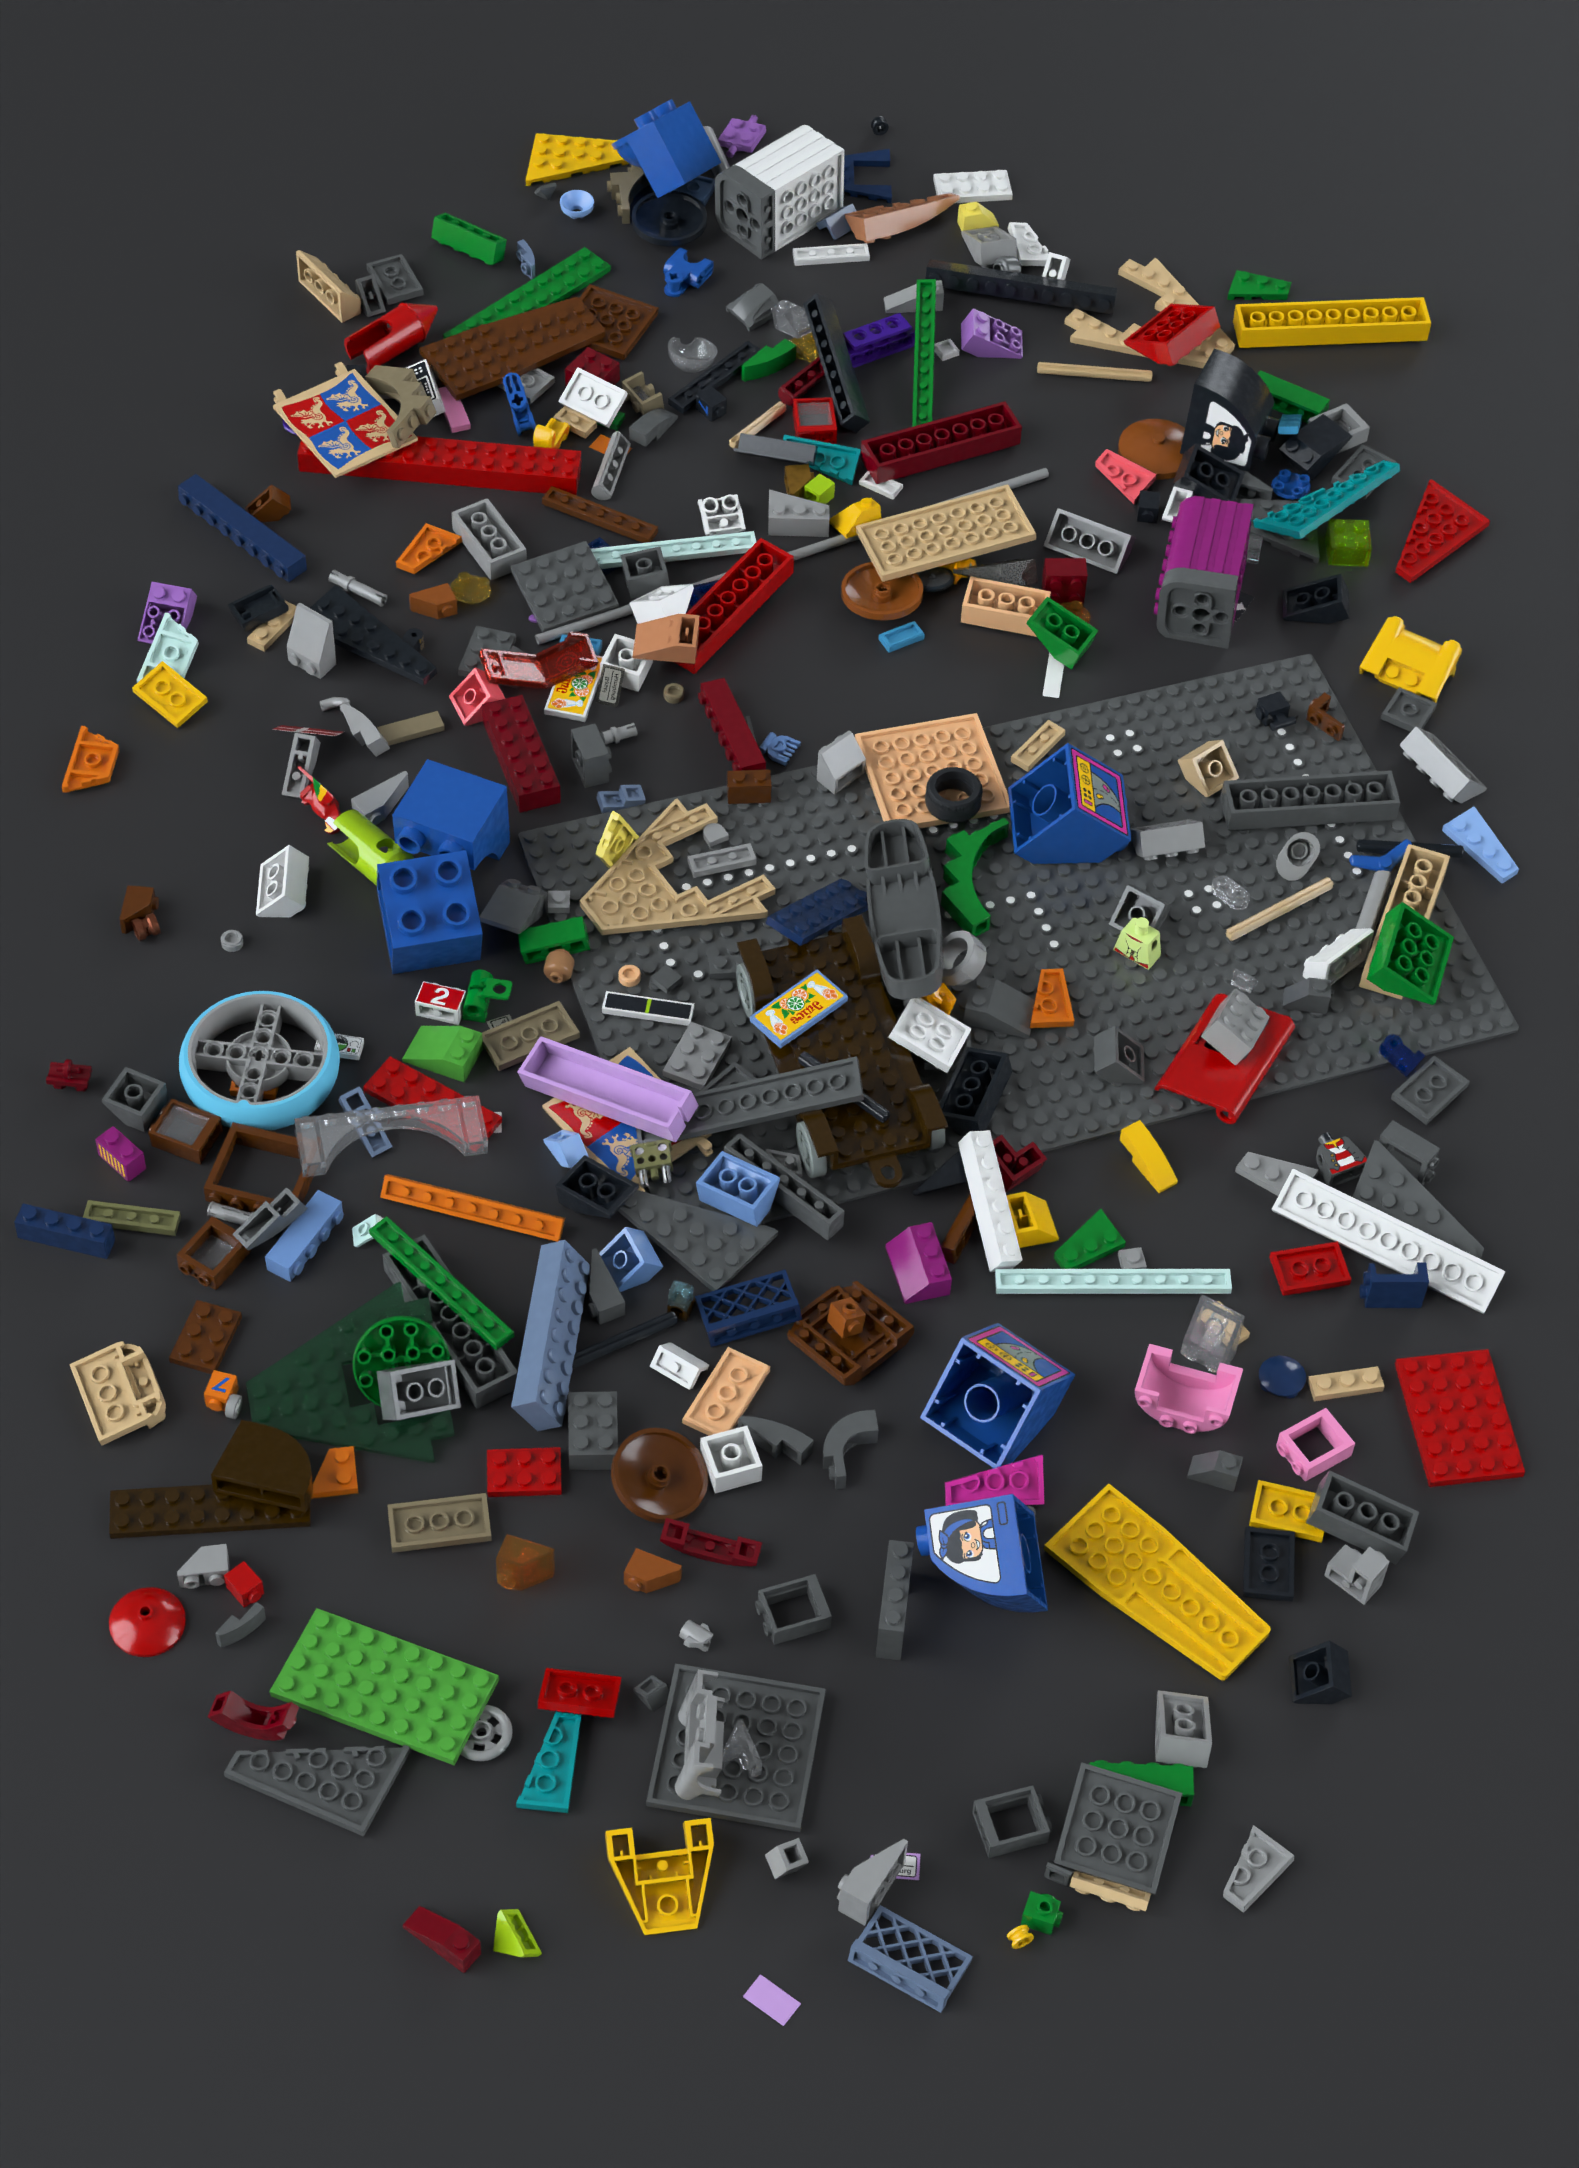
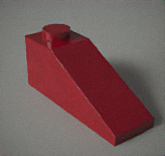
(444, 1938)

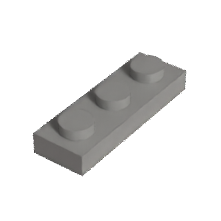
(722, 860)

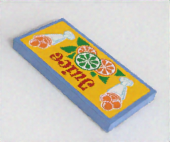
(798, 1008)

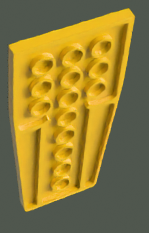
(1157, 1582)

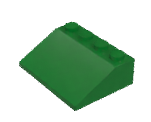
(1410, 955)

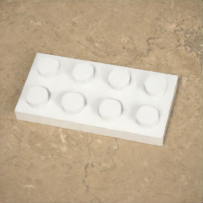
(975, 186)

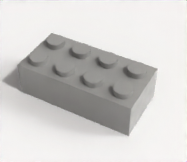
(488, 538)

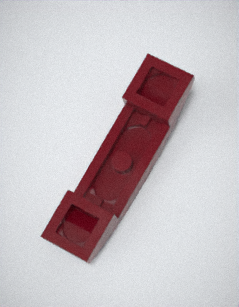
(708, 1546)

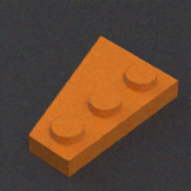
(427, 547)
(1052, 1001)

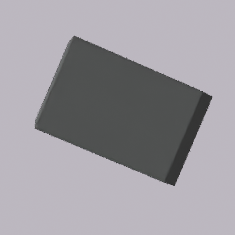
(370, 295)

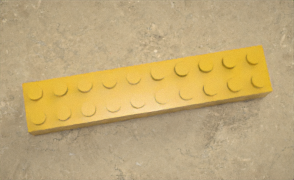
(1331, 322)

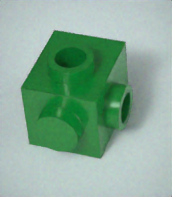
(1042, 1913)

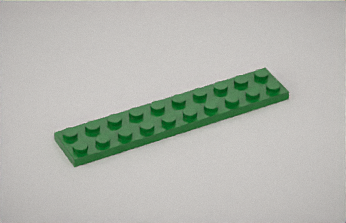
(546, 289)

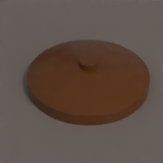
(659, 1475)

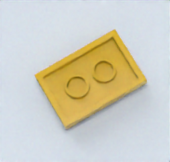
(170, 694)
(1284, 1509)

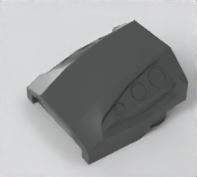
(754, 306)

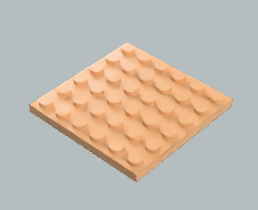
(908, 755)

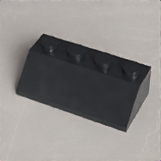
(975, 1089)

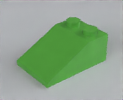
(445, 1050)

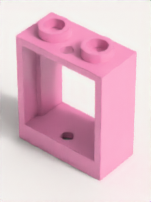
(1332, 1431)

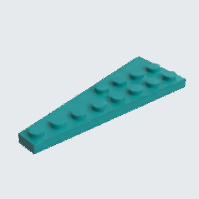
(1319, 506)

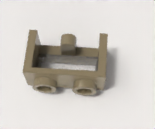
(642, 395)

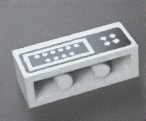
(425, 375)

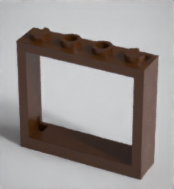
(256, 1139)

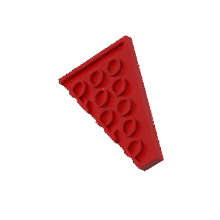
(1438, 530)

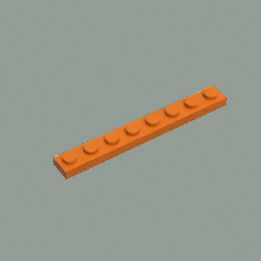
(472, 1207)

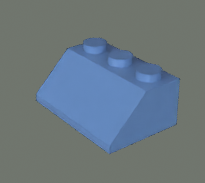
(738, 1188)

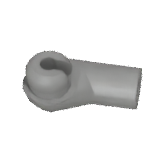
(333, 703)

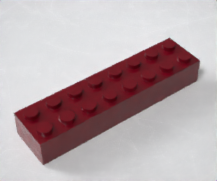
(940, 442)

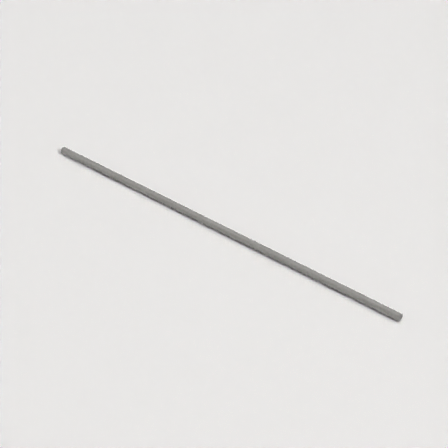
(798, 554)

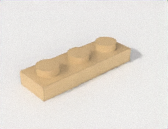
(269, 631)
(1038, 745)
(1345, 1383)
(1110, 1891)

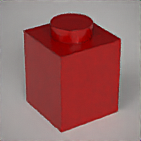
(244, 1584)

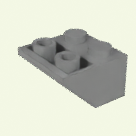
(840, 763)

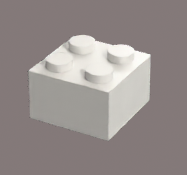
(621, 655)
(731, 1459)

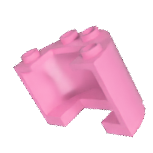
(1183, 1395)

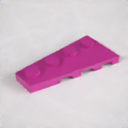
(1018, 1478)

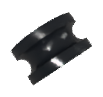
(876, 125)

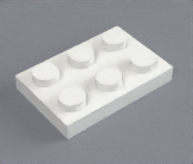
(593, 397)

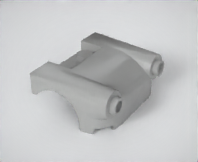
(702, 1740)

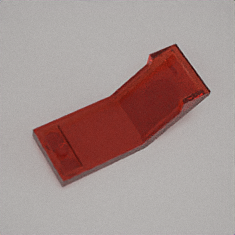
(543, 668)

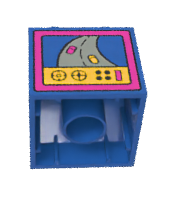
(1069, 810)
(996, 1394)

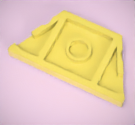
(615, 840)

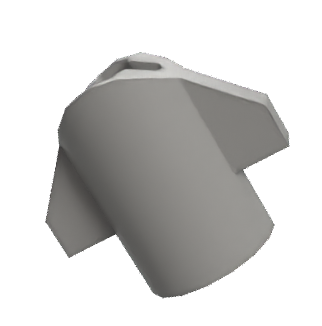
(696, 1635)

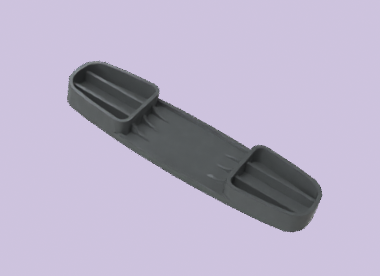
(903, 909)

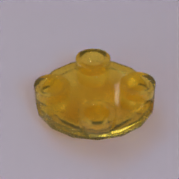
(470, 588)

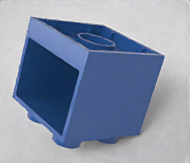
(429, 912)

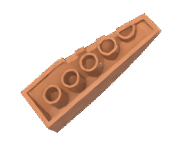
(887, 221)

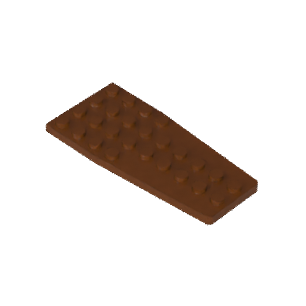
(515, 344)

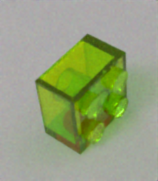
(1348, 542)

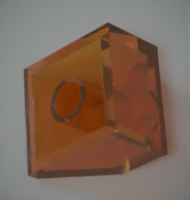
(523, 1563)

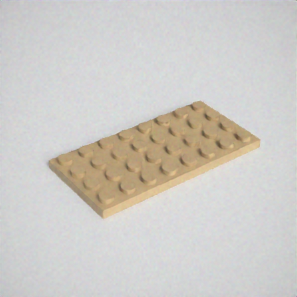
(945, 533)

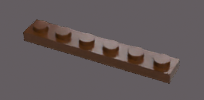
(599, 515)

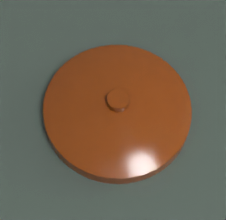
(1154, 446)
(878, 600)

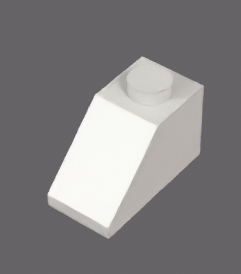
(1056, 266)

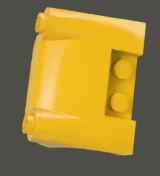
(1410, 660)

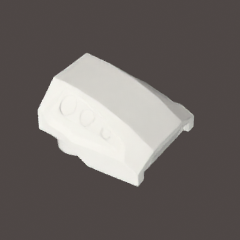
(721, 515)

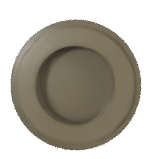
(673, 693)

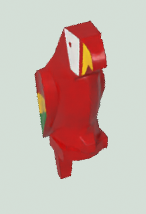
(321, 801)

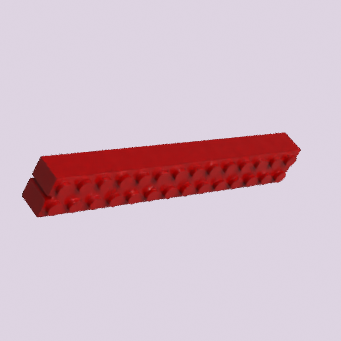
(468, 465)

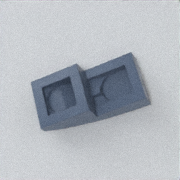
(624, 798)

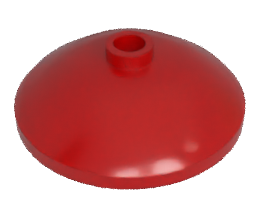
(150, 1633)

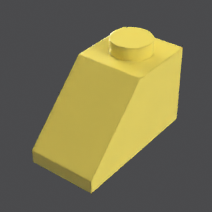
(975, 216)

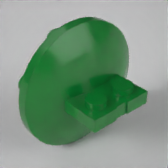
(394, 1344)

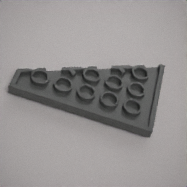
(1305, 546)
(1395, 1191)
(329, 1784)

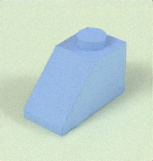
(566, 1147)

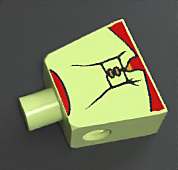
(1139, 942)

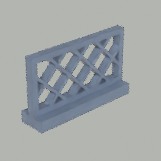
(899, 1972)

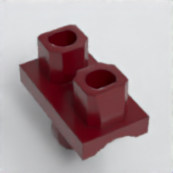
(69, 1075)

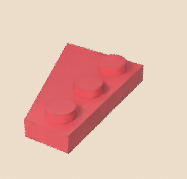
(1125, 474)

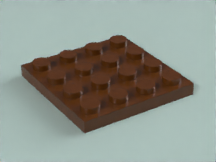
(621, 317)

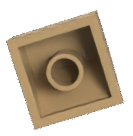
(1208, 767)

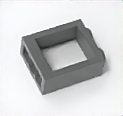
(1414, 1146)
(774, 1594)
(1003, 1801)

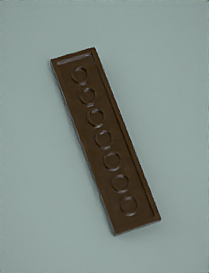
(192, 1512)

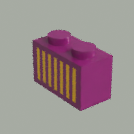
(120, 1153)

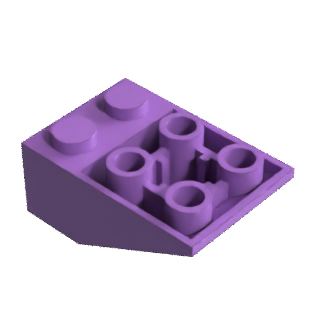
(990, 337)
(170, 599)

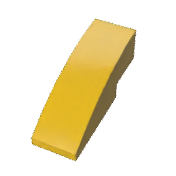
(1148, 1156)

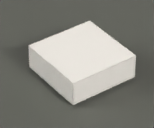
(946, 349)

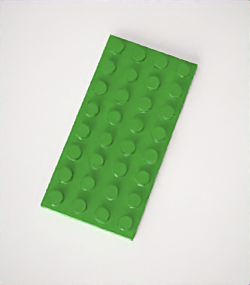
(385, 1686)

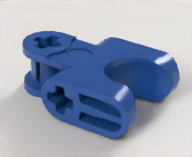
(682, 274)
(518, 402)

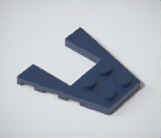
(870, 159)

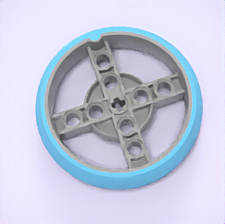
(259, 1059)

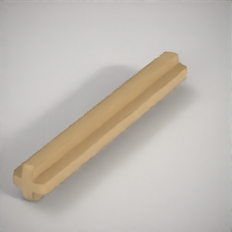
(761, 422)

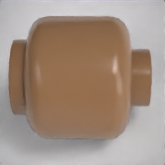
(559, 966)

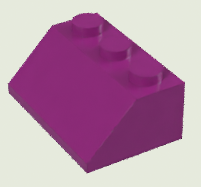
(919, 1264)

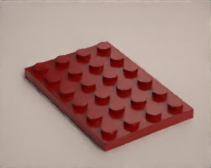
(1459, 1418)

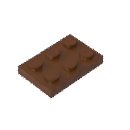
(205, 1337)

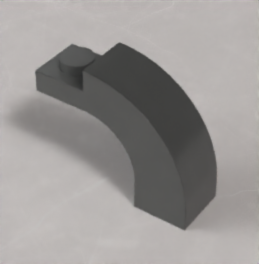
(846, 1433)

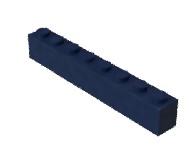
(242, 528)

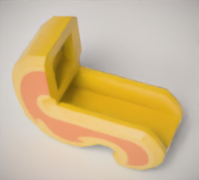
(551, 434)

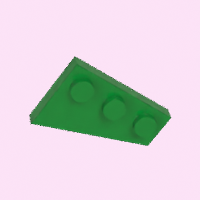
(1254, 285)
(1090, 1243)

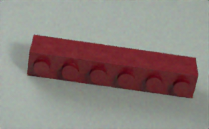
(730, 726)

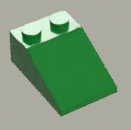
(1061, 632)

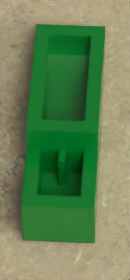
(769, 360)

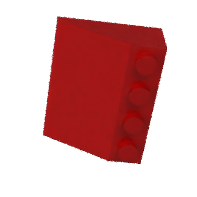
(1174, 332)

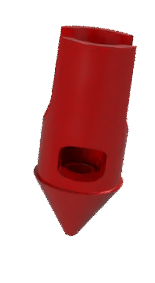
(381, 344)

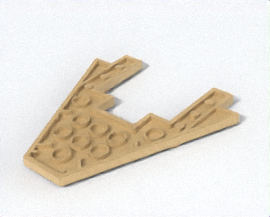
(1161, 282)
(639, 898)

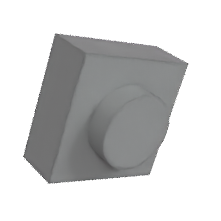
(558, 901)
(1132, 1259)

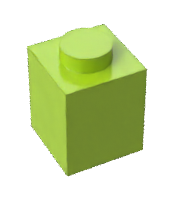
(819, 489)

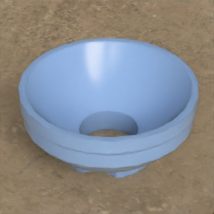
(577, 200)

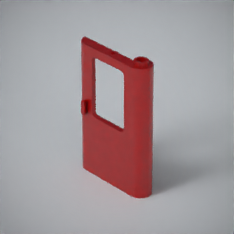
(1215, 1079)

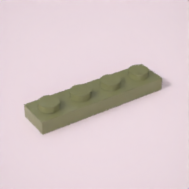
(134, 1217)

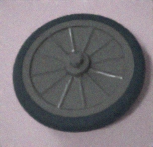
(936, 579)

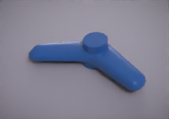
(1385, 862)

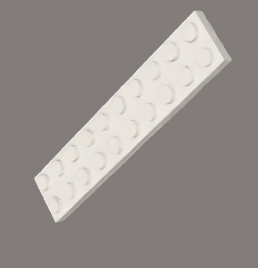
(1387, 1240)

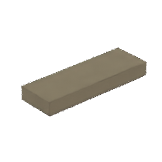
(412, 728)

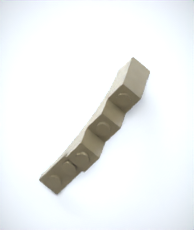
(625, 187)
(403, 387)

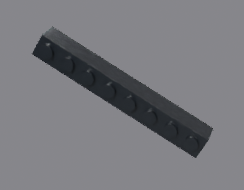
(836, 363)

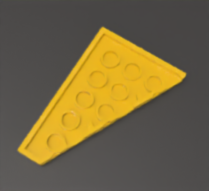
(560, 156)

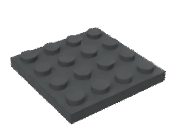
(564, 586)
(1117, 1828)

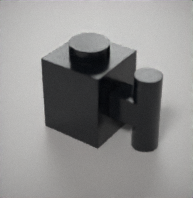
(1274, 711)

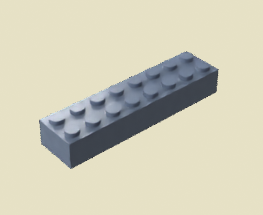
(551, 1336)

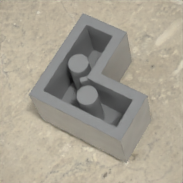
(1358, 1573)

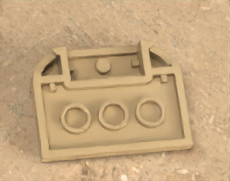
(119, 1390)

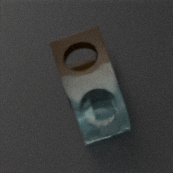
(681, 1297)

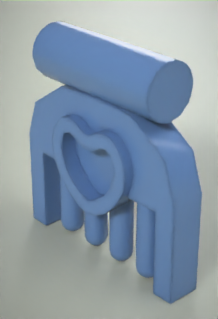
(777, 747)

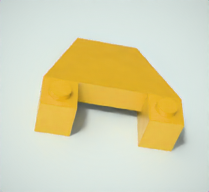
(666, 1885)

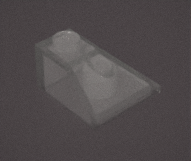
(790, 319)

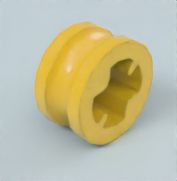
(1020, 1936)

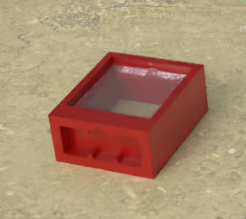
(815, 419)

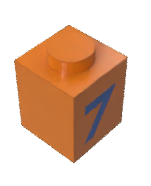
(219, 1389)

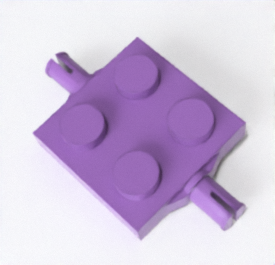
(742, 135)

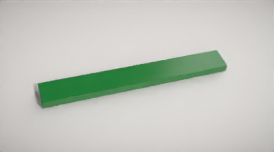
(441, 1283)

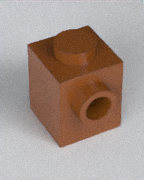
(846, 1317)

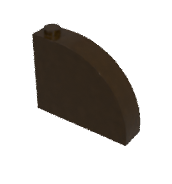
(265, 1468)

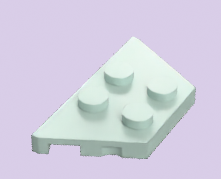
(172, 647)

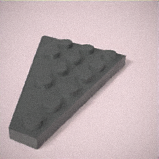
(701, 1240)

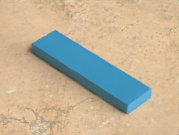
(1290, 424)

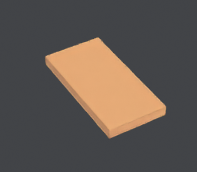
(726, 1393)

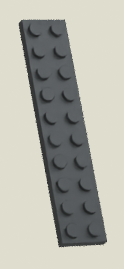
(771, 1098)

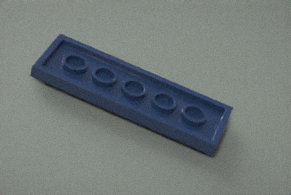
(819, 912)

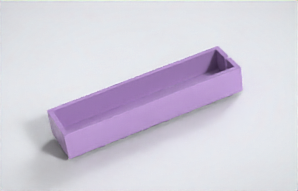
(608, 1089)

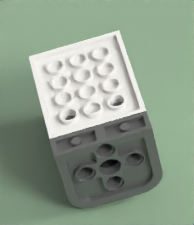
(780, 191)

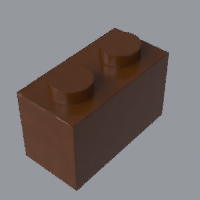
(749, 786)

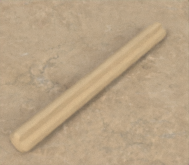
(1094, 371)
(1279, 909)

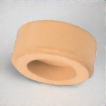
(629, 975)

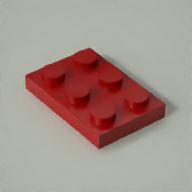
(1310, 1268)
(524, 1472)
(579, 1692)

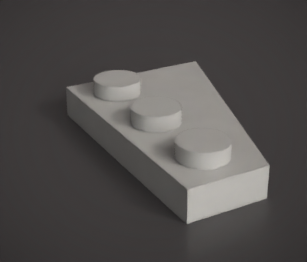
(1258, 1867)

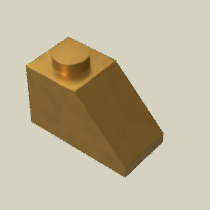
(796, 478)

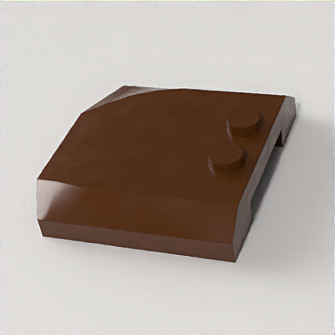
(856, 1355)

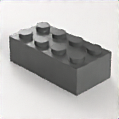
(1362, 1516)

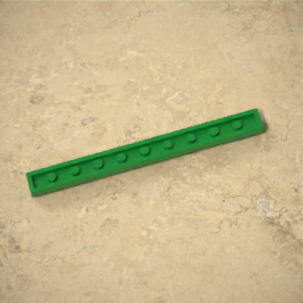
(924, 352)

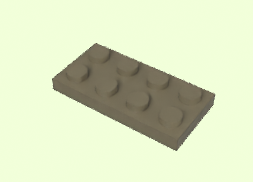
(514, 1040)
(439, 1522)

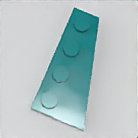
(833, 459)
(553, 1769)

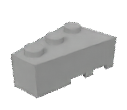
(796, 516)

